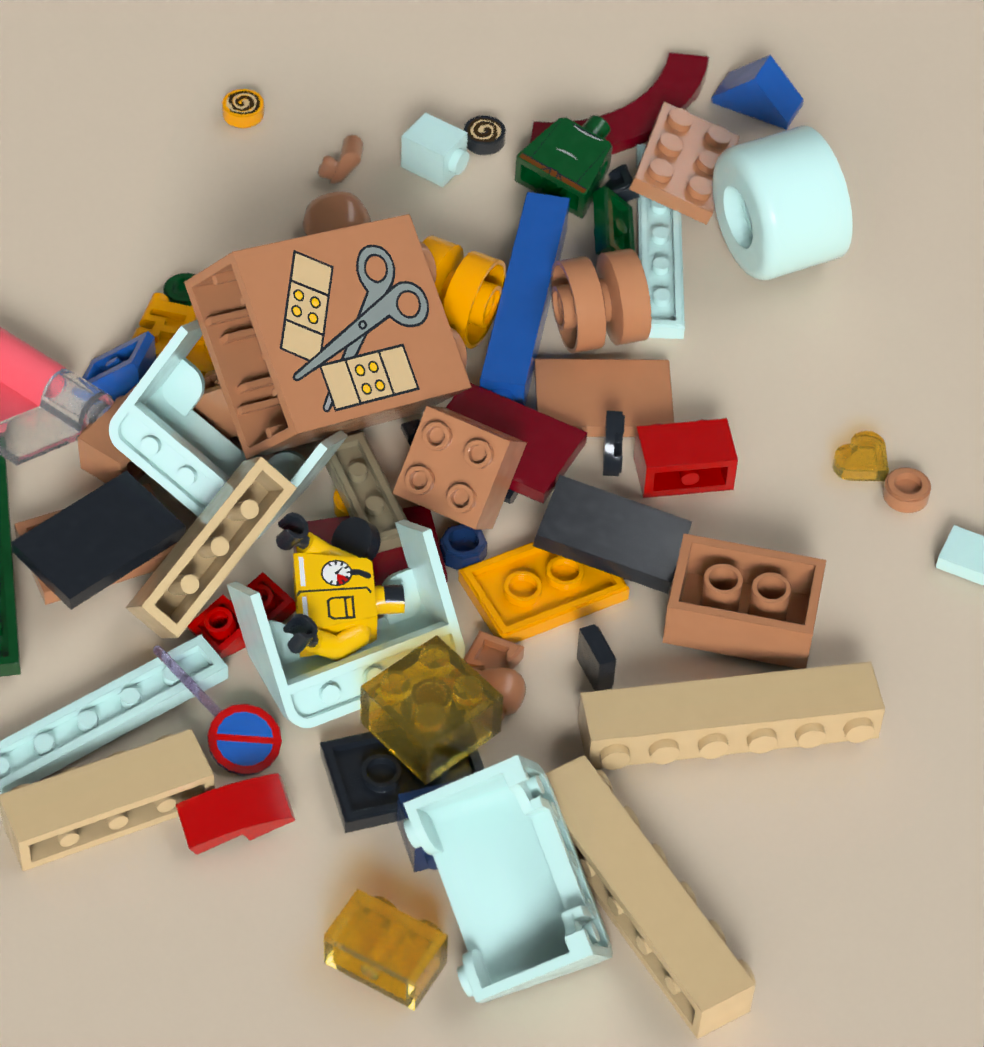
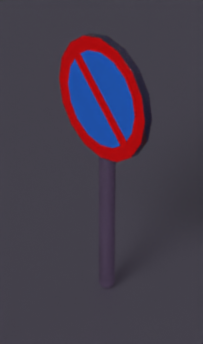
(239, 737)

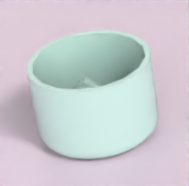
(782, 203)

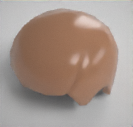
(334, 212)

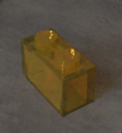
(386, 948)

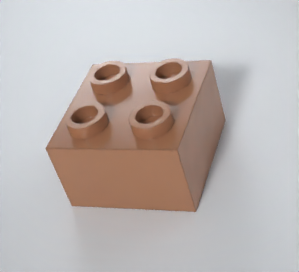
(459, 468)

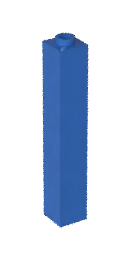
(525, 297)

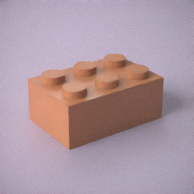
(744, 601)

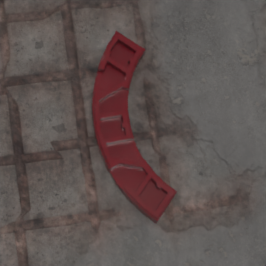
(632, 124)

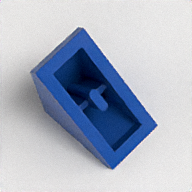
(760, 92)
(123, 366)

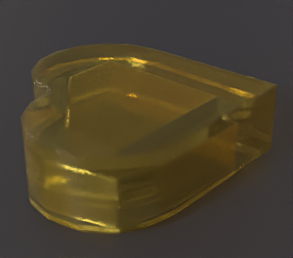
(862, 459)

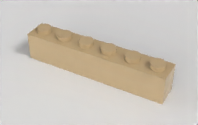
(730, 715)
(650, 904)

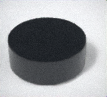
(357, 538)

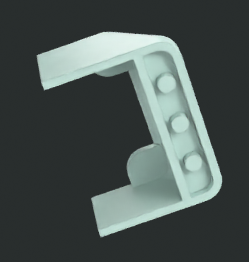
(180, 447)
(323, 689)

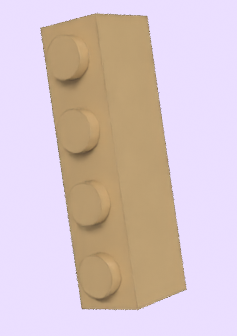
(211, 548)
(104, 799)

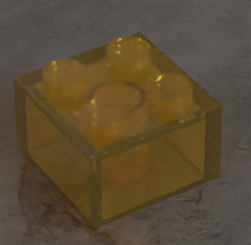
(431, 709)

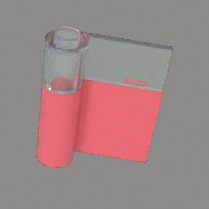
(41, 402)

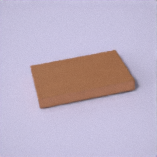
(585, 389)

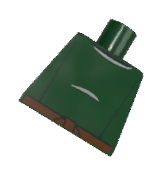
(567, 161)

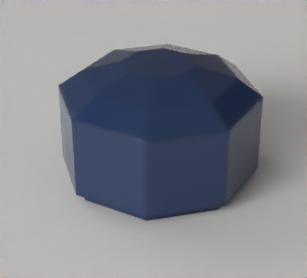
(463, 546)

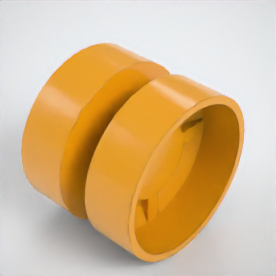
(467, 288)

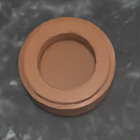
(906, 490)

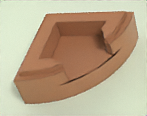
(493, 652)

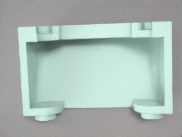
(509, 878)

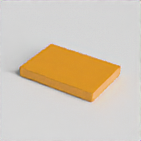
(537, 591)

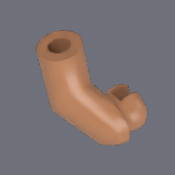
(348, 160)

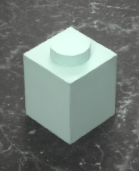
(434, 150)

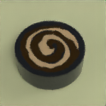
(485, 135)

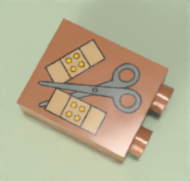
(327, 334)

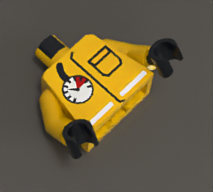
(332, 595)

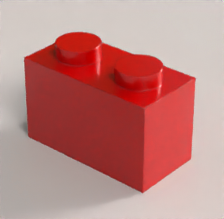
(685, 458)

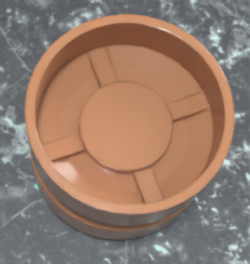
(601, 300)

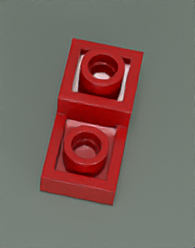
(220, 624)
(234, 810)

